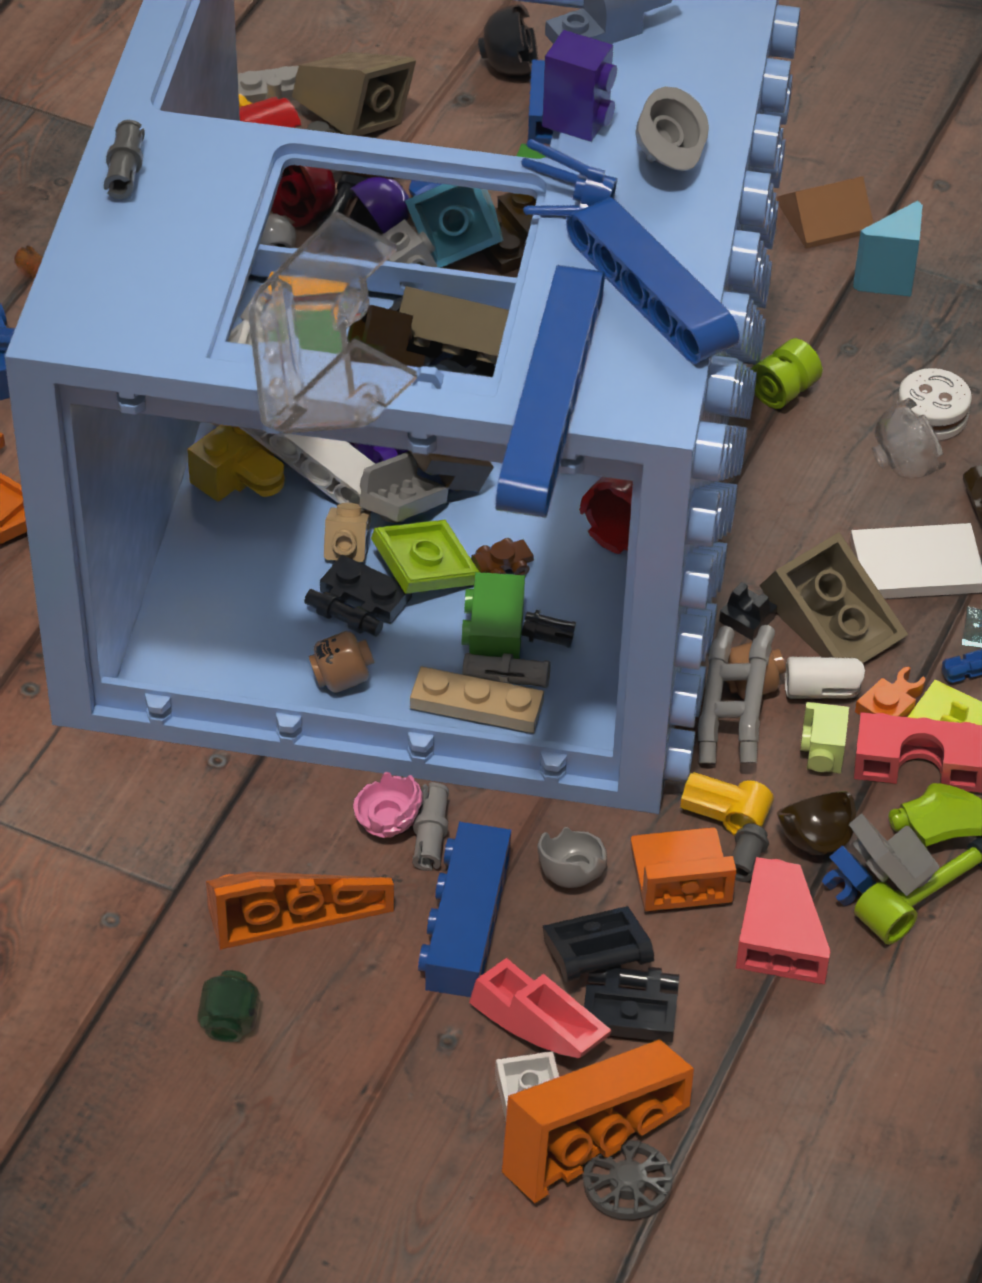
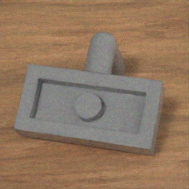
(267, 84)

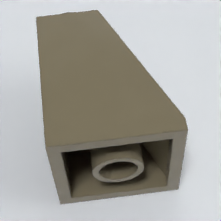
(356, 90)

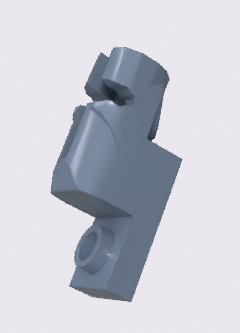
(604, 19)

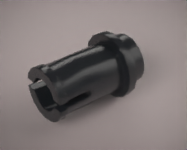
(548, 629)

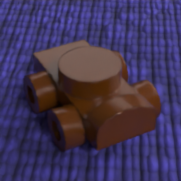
(503, 556)

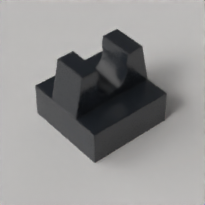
(747, 611)

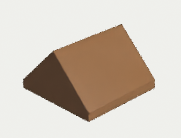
(828, 211)

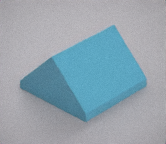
(889, 253)

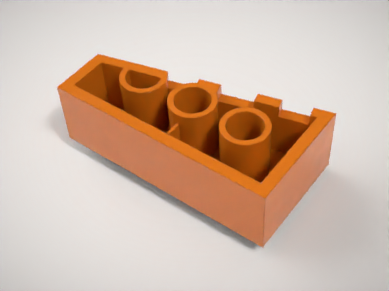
(590, 1113)

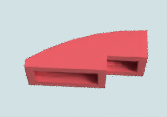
(537, 1011)

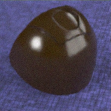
(819, 822)

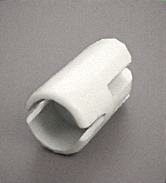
(823, 677)

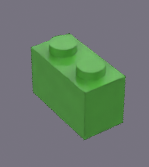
(495, 613)

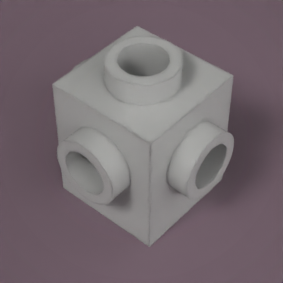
(410, 246)

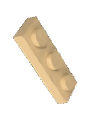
(477, 699)

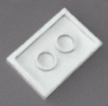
(920, 559)

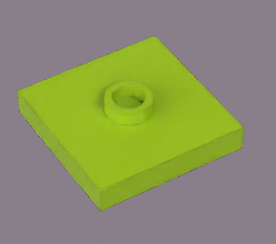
(425, 556)

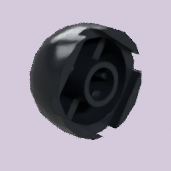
(509, 42)

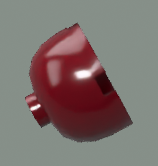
(304, 194)

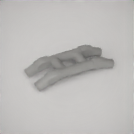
(746, 710)

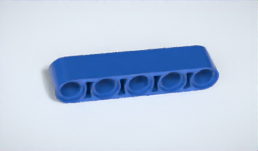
(652, 280)

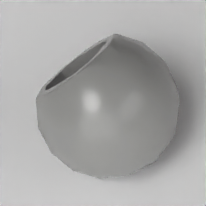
(278, 232)

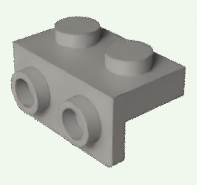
(397, 490)
(900, 858)

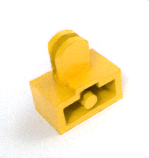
(231, 461)

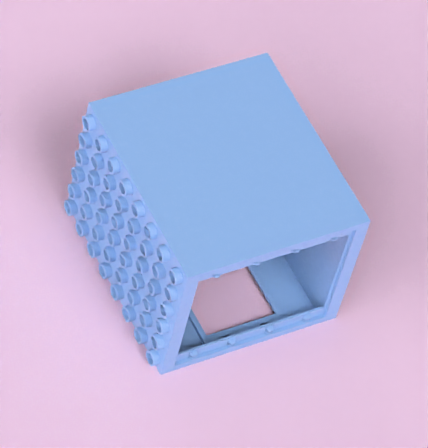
(192, 609)

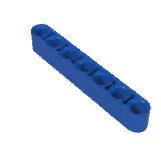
(550, 392)

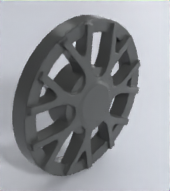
(629, 1181)

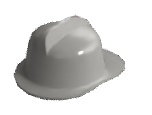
(672, 129)

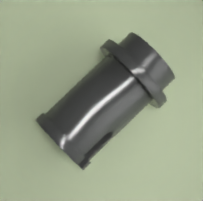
(750, 843)

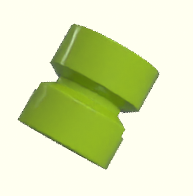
(786, 373)

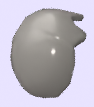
(572, 857)

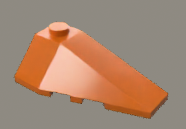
(274, 905)

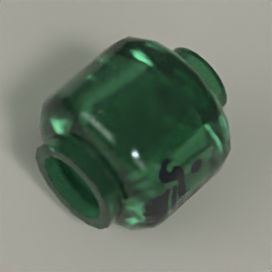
(228, 1006)

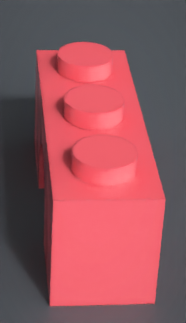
(892, 740)

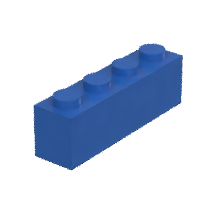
(467, 908)

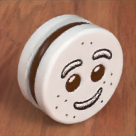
(939, 396)

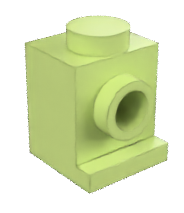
(824, 736)

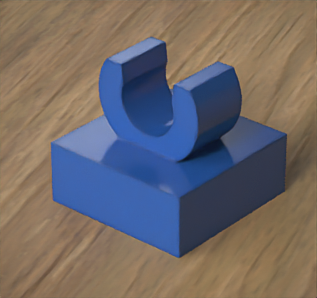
(851, 873)

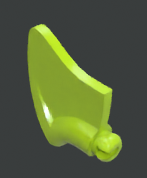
(940, 814)

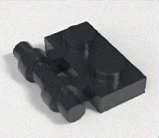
(362, 587)
(632, 1011)

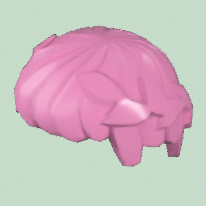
(388, 805)

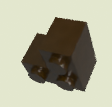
(387, 333)

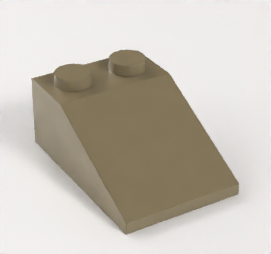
(833, 603)

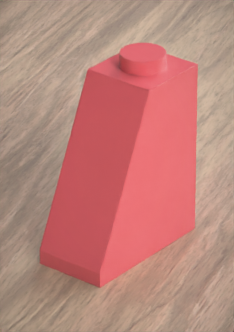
(782, 925)

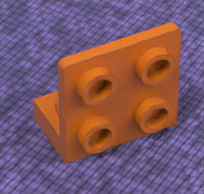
(682, 869)

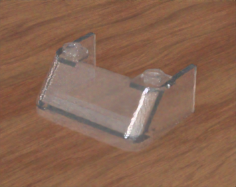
(300, 341)

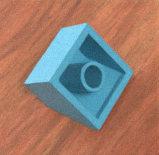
(455, 221)

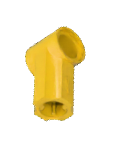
(727, 802)

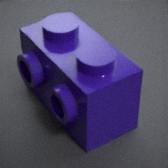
(578, 86)

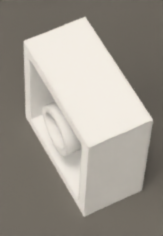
(522, 1073)

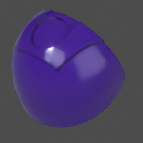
(383, 200)

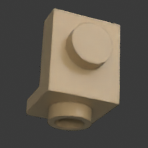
(346, 532)

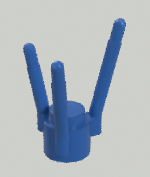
(590, 184)

